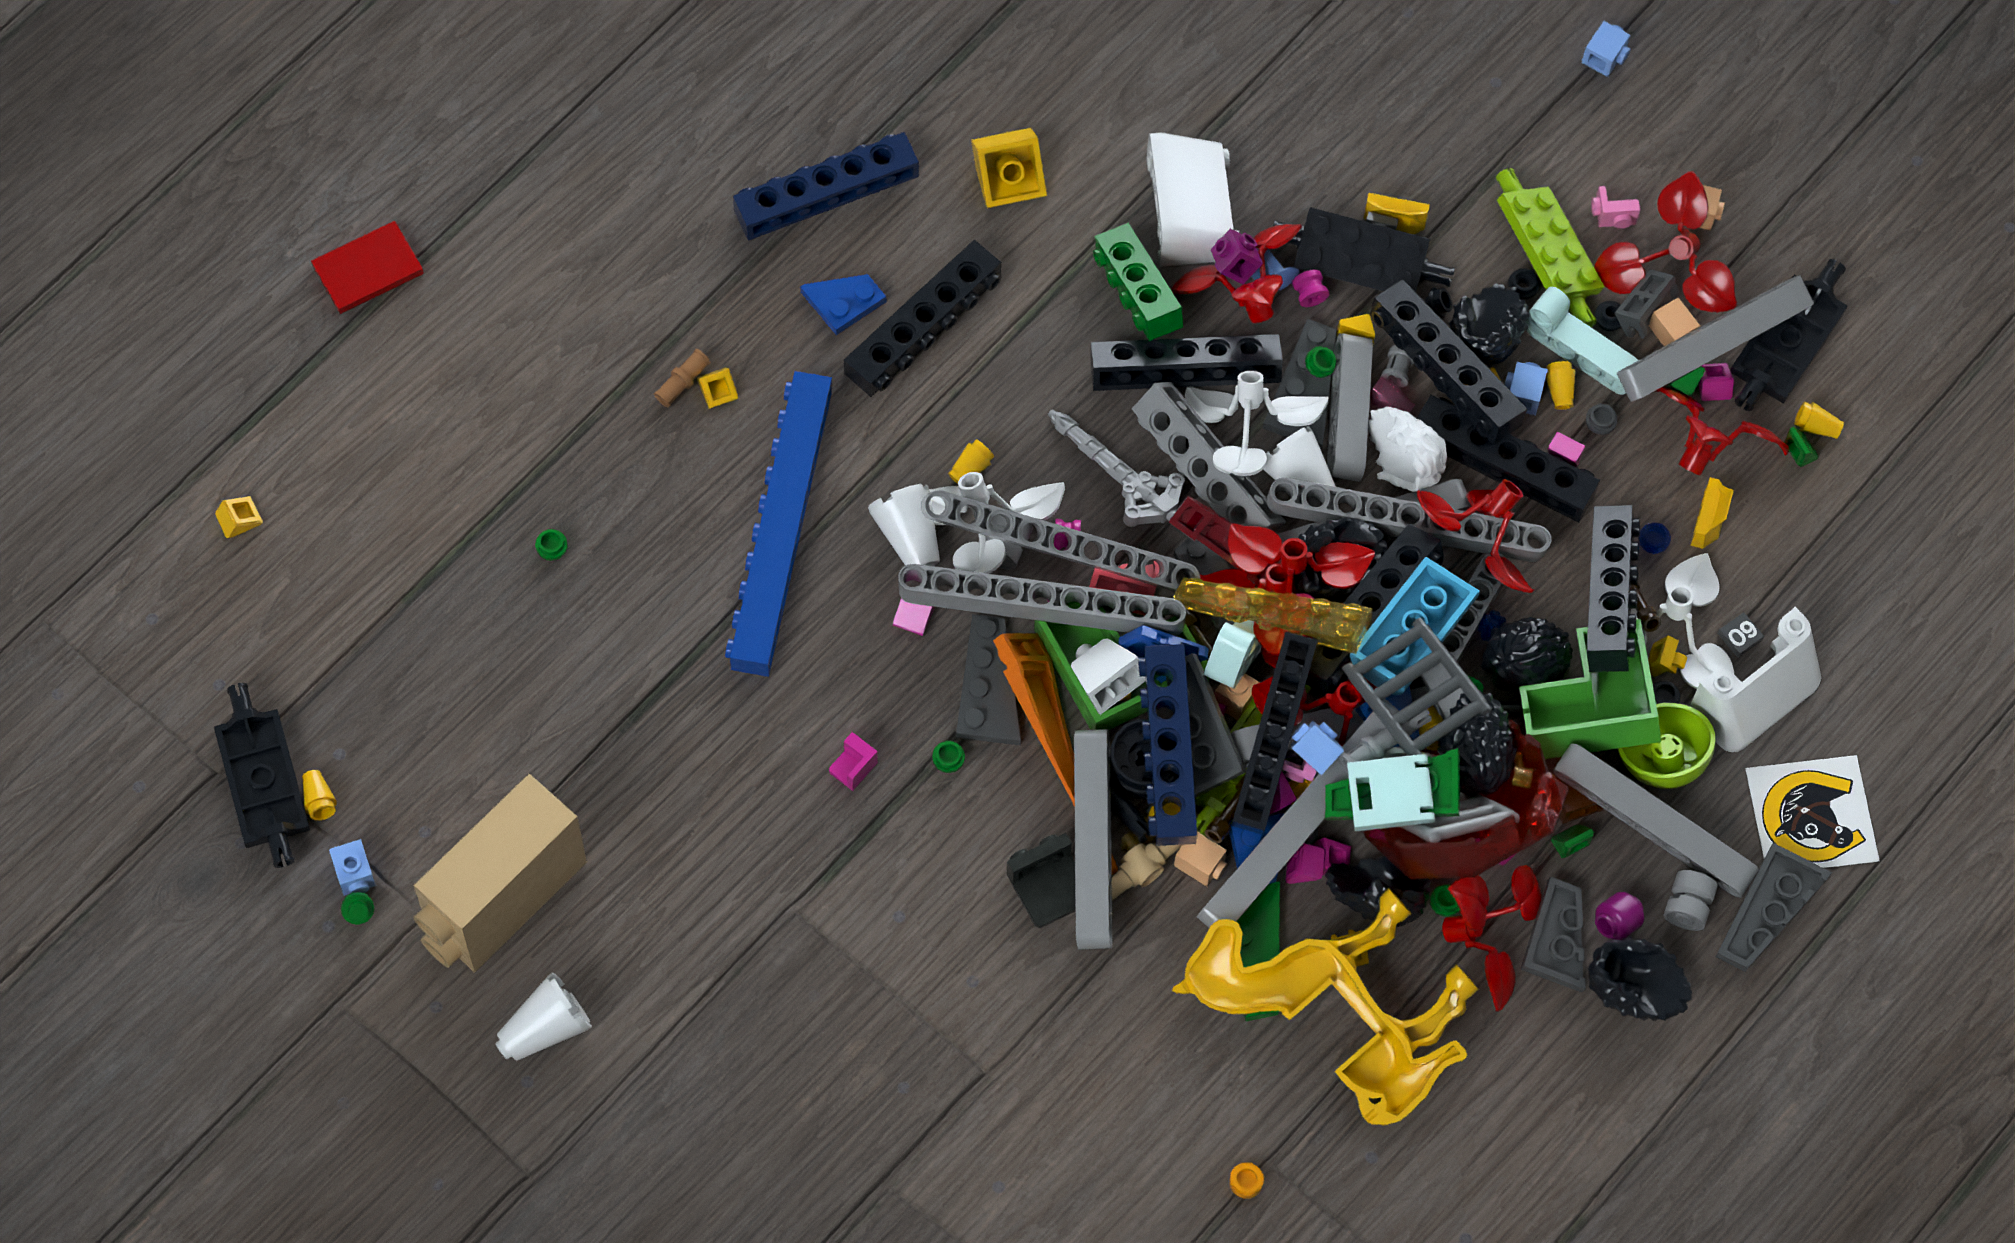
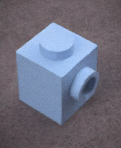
(1607, 48)
(1527, 384)
(1316, 745)
(352, 867)

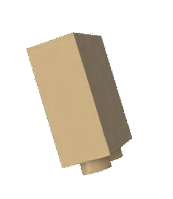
(498, 875)

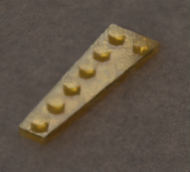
(1333, 623)

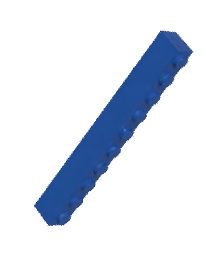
(780, 524)

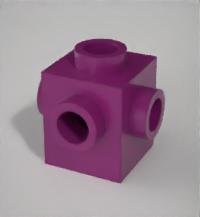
(1236, 256)

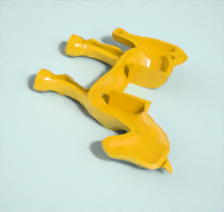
(1303, 972)

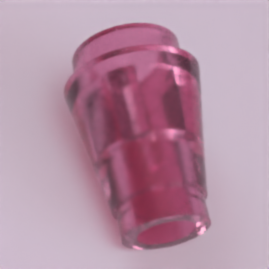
(1390, 395)

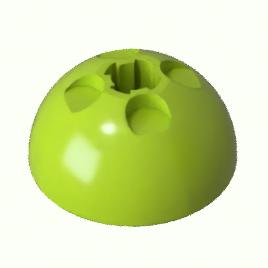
(1680, 756)

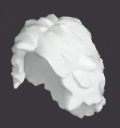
(1408, 449)

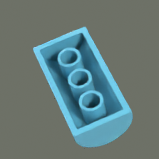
(1429, 594)

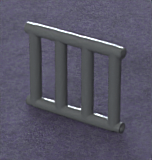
(1439, 655)

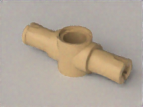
(1141, 866)

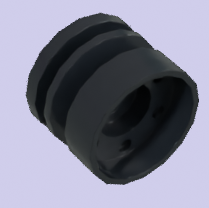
(1126, 751)

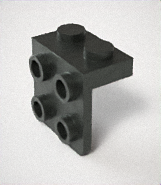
(1045, 879)

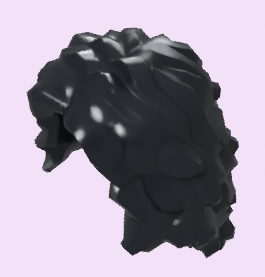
(1491, 322)
(1332, 531)
(1527, 653)
(1484, 748)
(1365, 884)
(1639, 979)

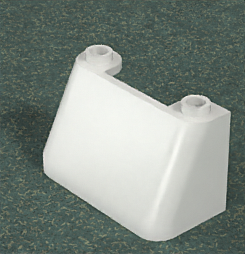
(1189, 196)
(1751, 707)

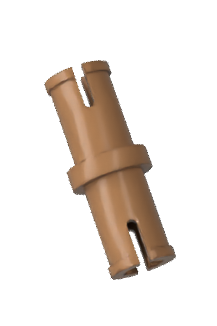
(682, 378)

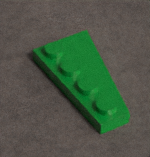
(1444, 781)
(1261, 934)

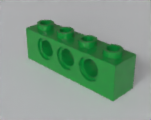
(1138, 282)

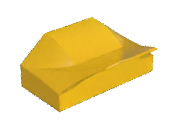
(1411, 214)
(1711, 513)

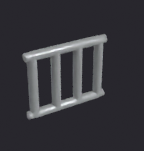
(1475, 815)

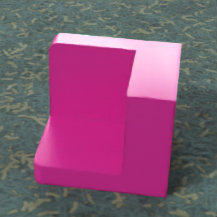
(854, 762)

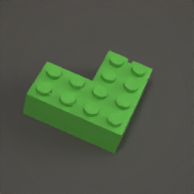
(1062, 643)
(1594, 710)

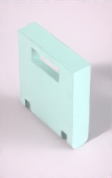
(1396, 792)

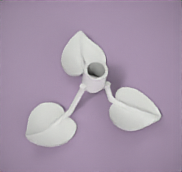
(1214, 405)
(988, 555)
(1696, 585)

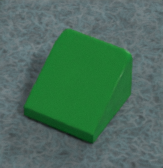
(1689, 381)
(1800, 447)
(1572, 840)

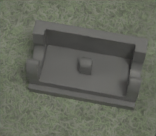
(1644, 300)

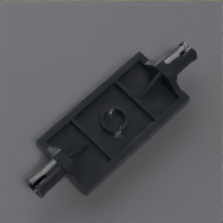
(1364, 252)
(1782, 354)
(261, 777)

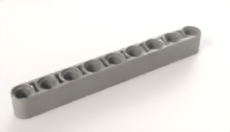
(1392, 524)
(1044, 541)
(1028, 590)
(1283, 838)

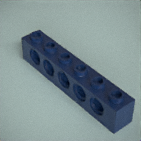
(818, 199)
(1168, 662)

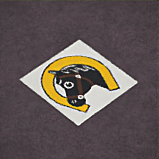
(1814, 810)

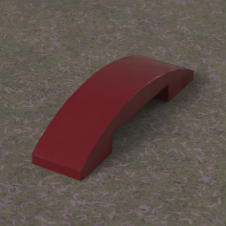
(1210, 529)

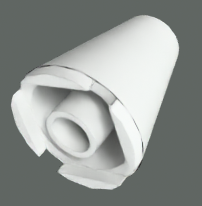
(1300, 459)
(906, 526)
(542, 1021)

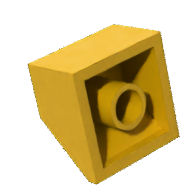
(1009, 167)

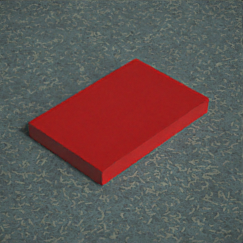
(367, 267)

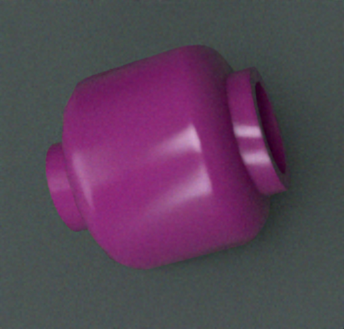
(1619, 916)

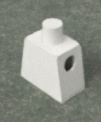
(1106, 673)

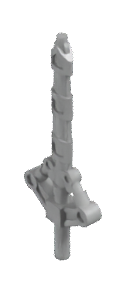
(1135, 485)

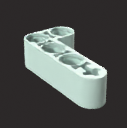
(1576, 341)
(1233, 653)

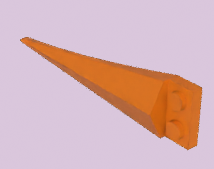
(1035, 686)

